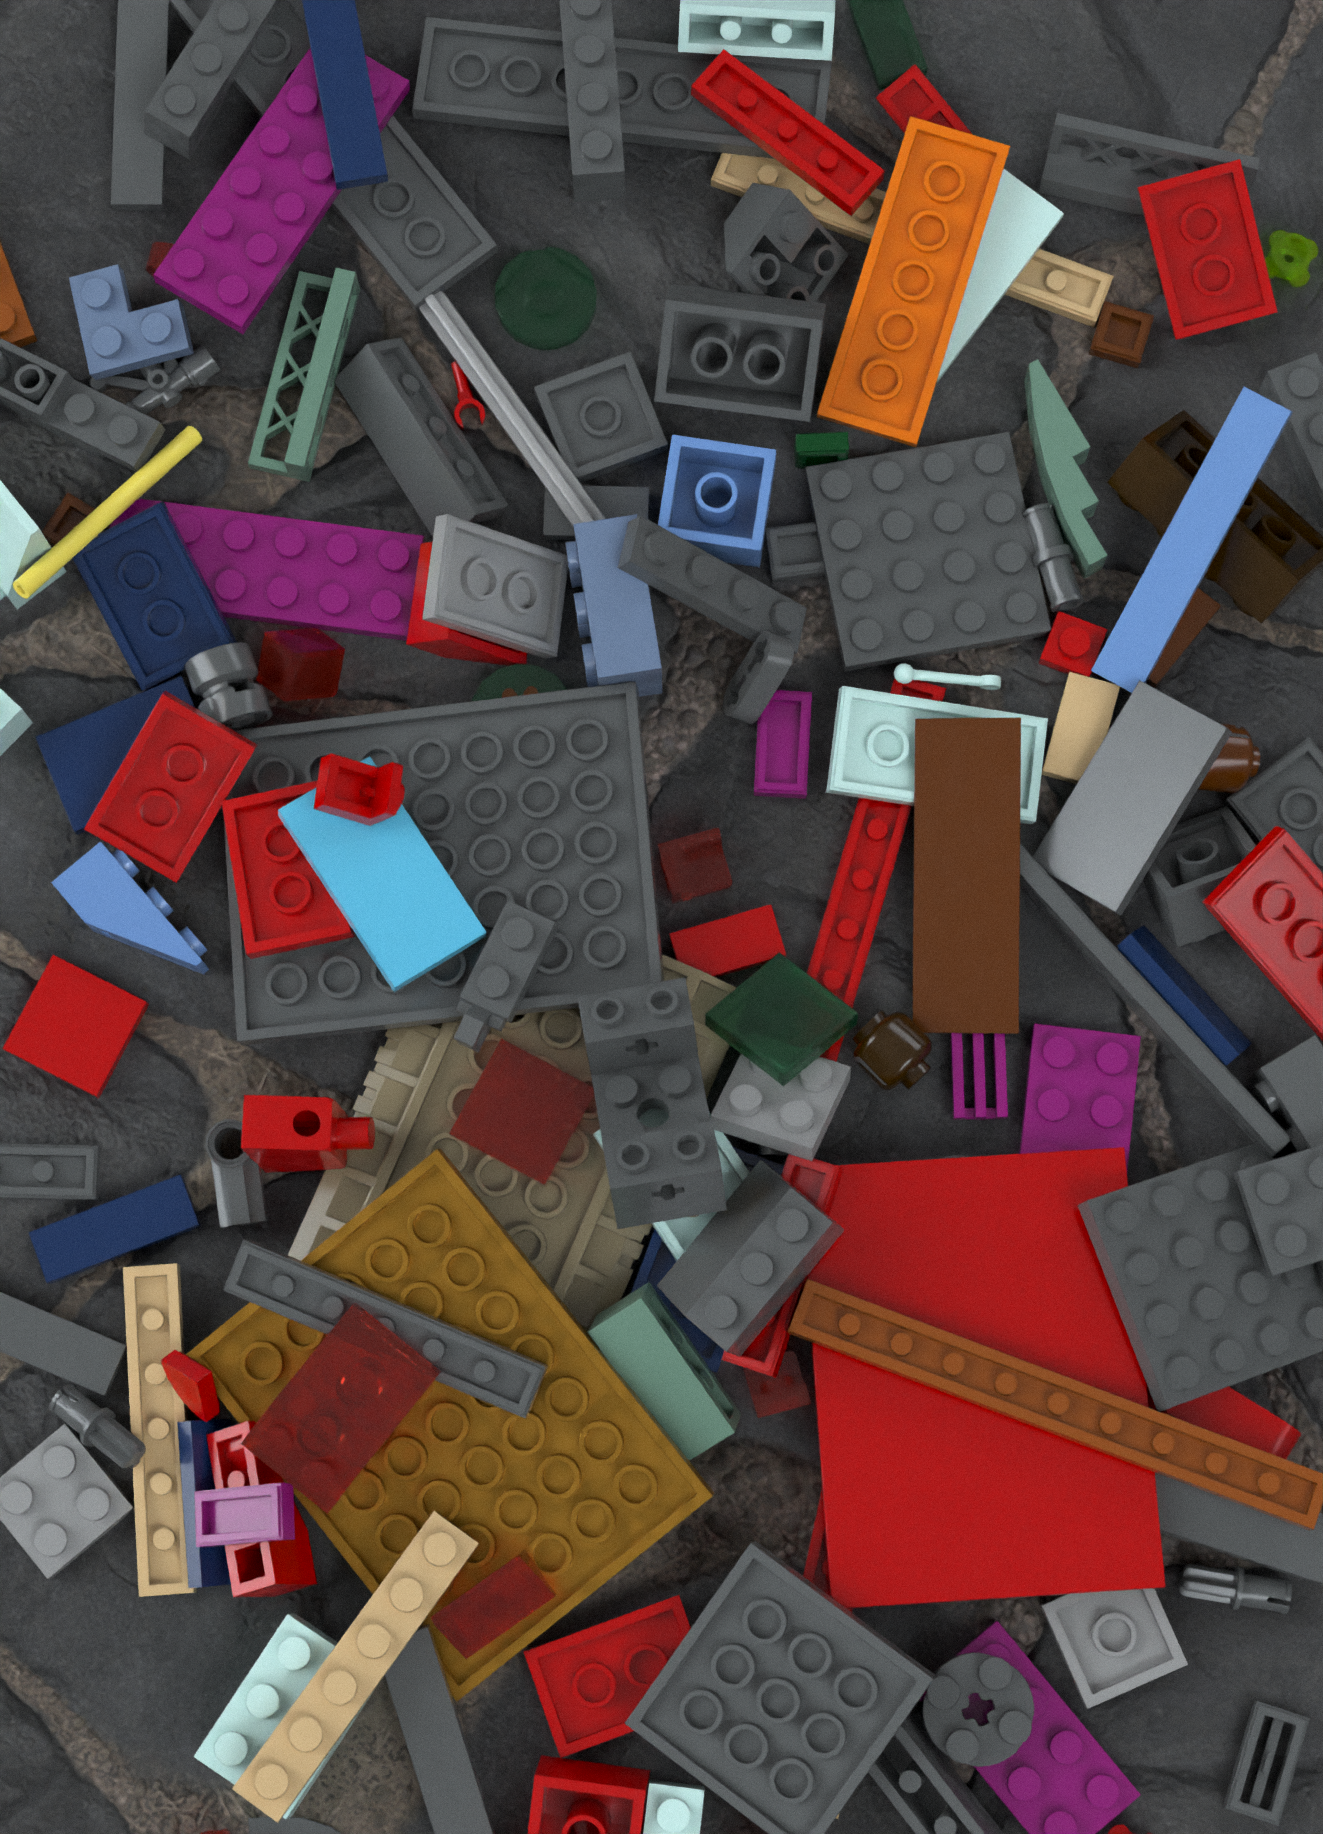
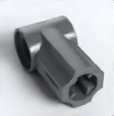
(236, 1181)

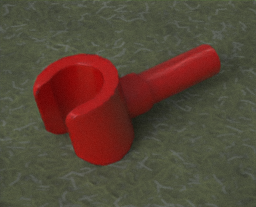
(465, 396)

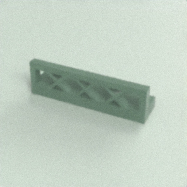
(319, 374)

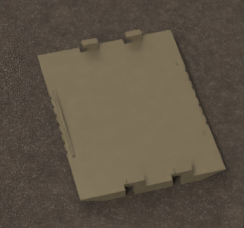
(561, 1226)

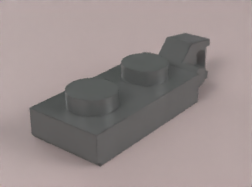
(502, 973)

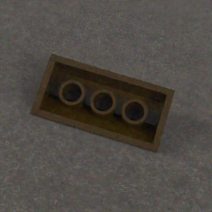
(1267, 546)

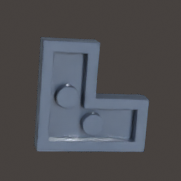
(121, 338)

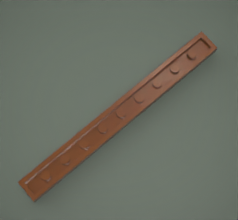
(1059, 1405)

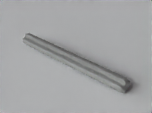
(509, 410)

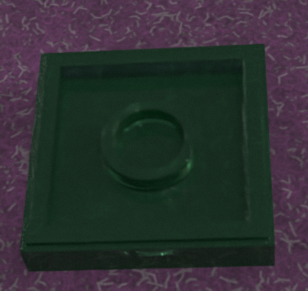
(781, 1019)

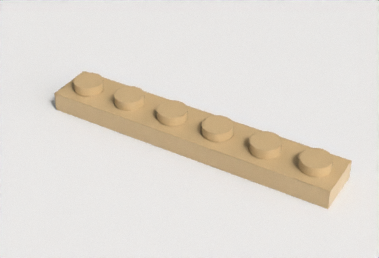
(152, 1333)
(355, 1667)

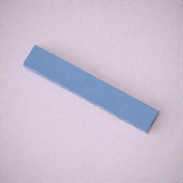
(1192, 540)

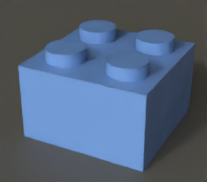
(718, 497)

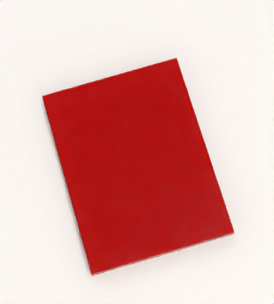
(936, 1490)

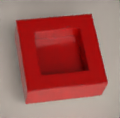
(1072, 645)

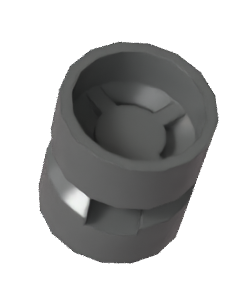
(226, 683)

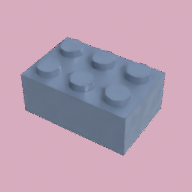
(612, 609)

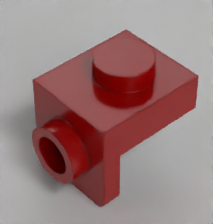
(358, 789)

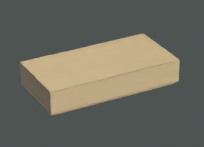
(1079, 726)

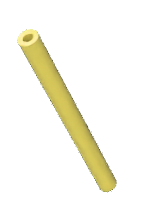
(106, 512)

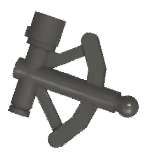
(165, 384)

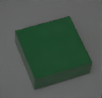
(820, 448)

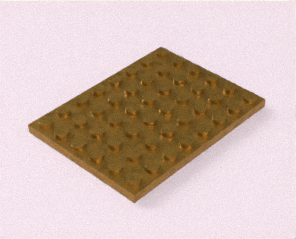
(571, 1484)

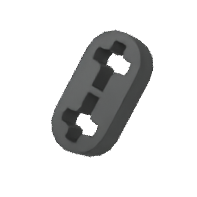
(758, 677)

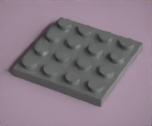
(926, 551)
(1197, 1283)
(779, 1697)

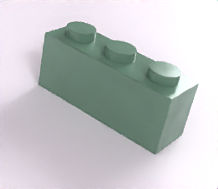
(665, 1371)

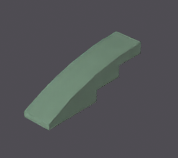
(1058, 453)

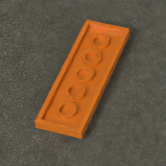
(913, 281)

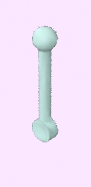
(905, 673)

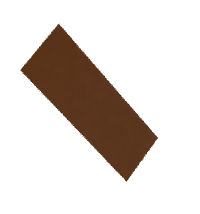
(967, 875)

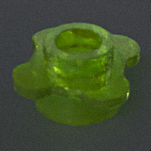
(1291, 244)

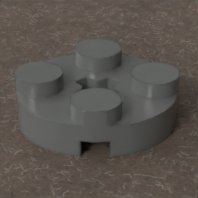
(1007, 1723)

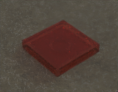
(523, 1112)

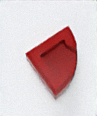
(192, 1384)

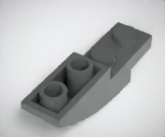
(75, 411)

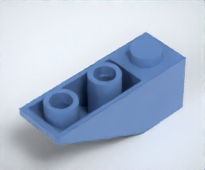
(115, 906)

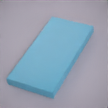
(386, 888)

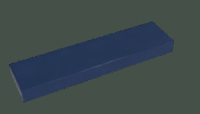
(345, 93)

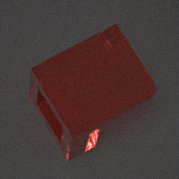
(300, 664)
(694, 865)

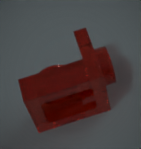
(778, 1394)

